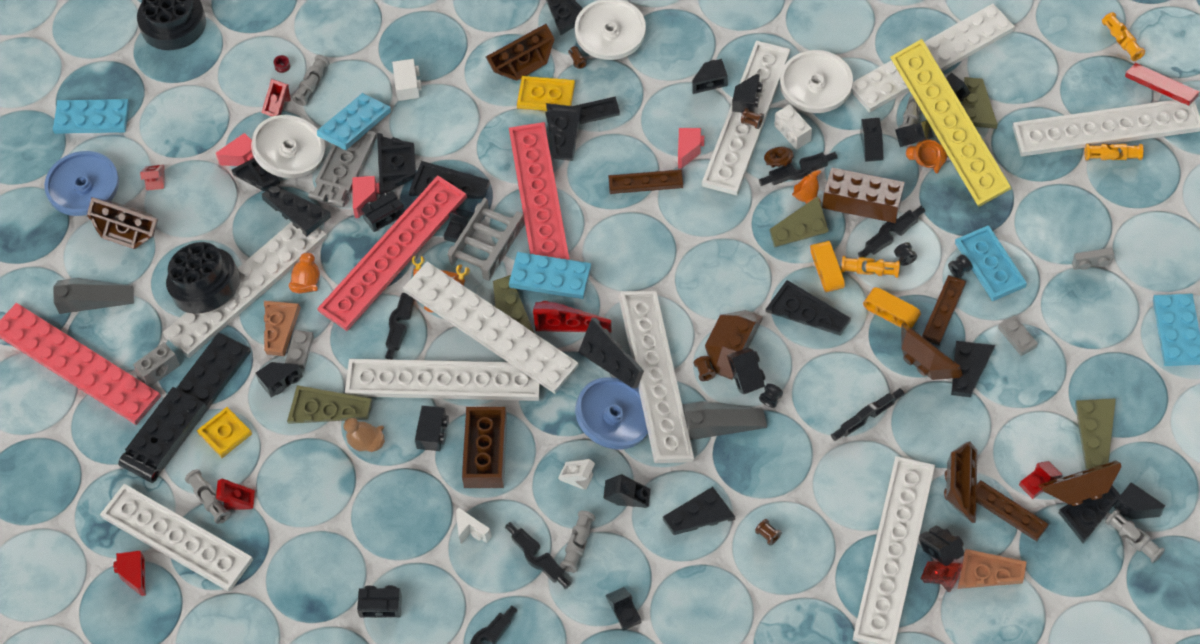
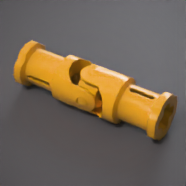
(1123, 36)
(1111, 152)
(878, 267)

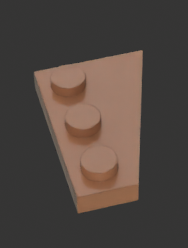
(279, 325)
(990, 570)

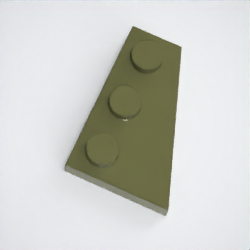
(978, 104)
(800, 225)

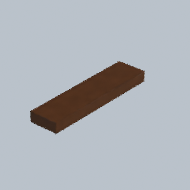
(645, 181)
(944, 310)
(1010, 511)

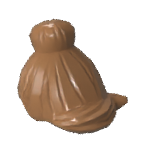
(363, 435)

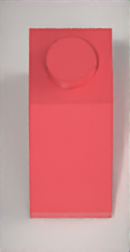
(689, 145)
(235, 152)
(364, 191)

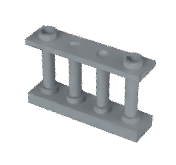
(496, 252)

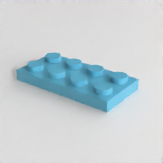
(91, 116)
(353, 121)
(991, 263)
(550, 275)
(1177, 329)

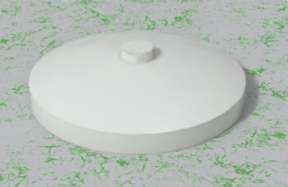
(610, 29)
(816, 81)
(287, 146)

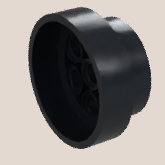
(171, 22)
(202, 278)

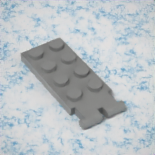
(339, 168)

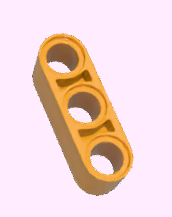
(827, 266)
(891, 308)

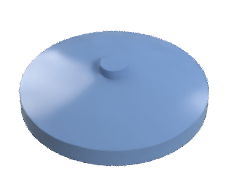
(77, 179)
(611, 413)

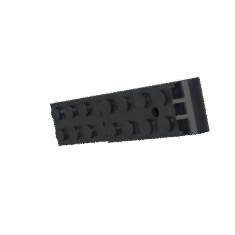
(183, 408)

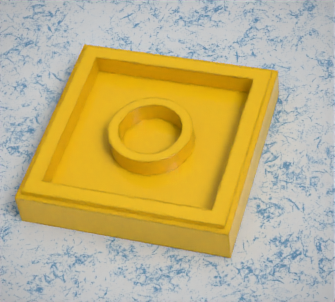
(224, 432)

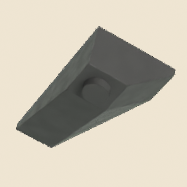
(86, 294)
(718, 419)

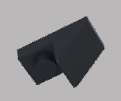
(914, 133)
(458, 222)
(623, 608)

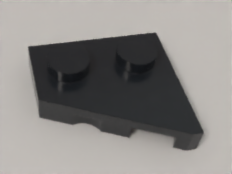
(255, 175)

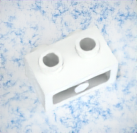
(406, 79)
(793, 127)

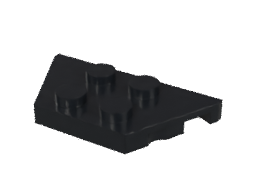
(395, 162)

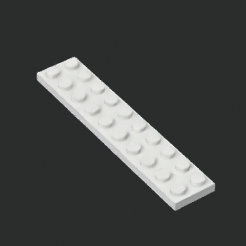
(946, 48)
(1106, 127)
(739, 140)
(257, 276)
(491, 327)
(439, 380)
(658, 383)
(894, 552)

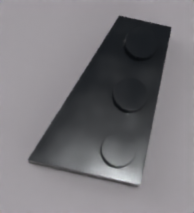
(564, 129)
(972, 360)
(700, 511)
(1087, 516)

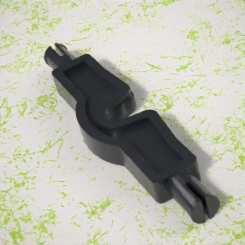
(789, 172)
(884, 238)
(398, 330)
(872, 409)
(544, 562)
(495, 628)

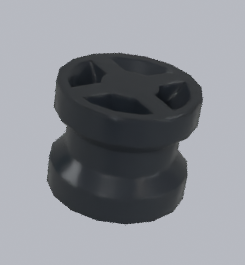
(905, 254)
(960, 266)
(771, 395)

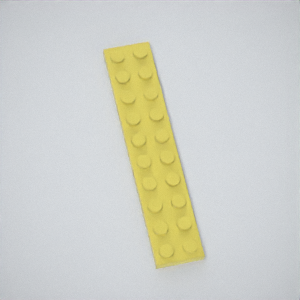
(950, 123)

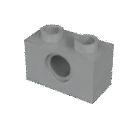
(156, 364)

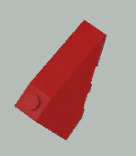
(561, 318)

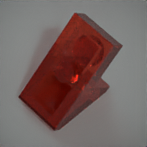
(940, 574)

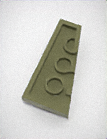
(509, 302)
(325, 406)
(1095, 429)

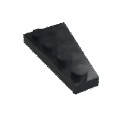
(473, 186)
(296, 209)
(802, 307)
(609, 355)

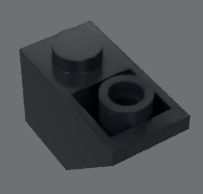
(746, 94)
(278, 376)
(626, 492)

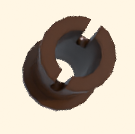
(579, 60)

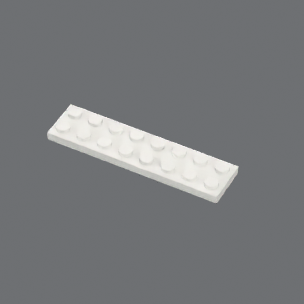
(176, 537)

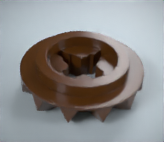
(783, 154)

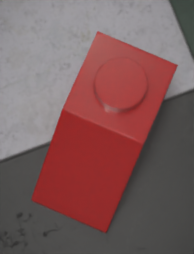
(131, 570)

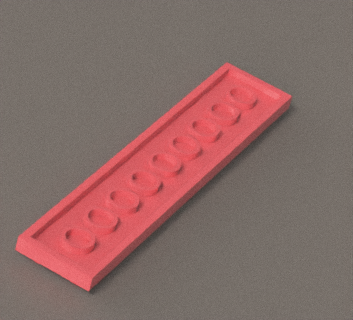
(538, 191)
(391, 253)
(77, 364)

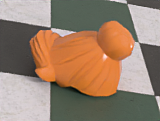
(928, 154)
(807, 188)
(305, 275)

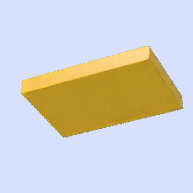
(538, 91)

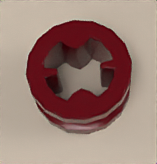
(281, 59)

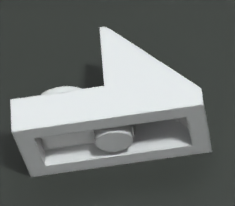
(577, 473)
(468, 525)

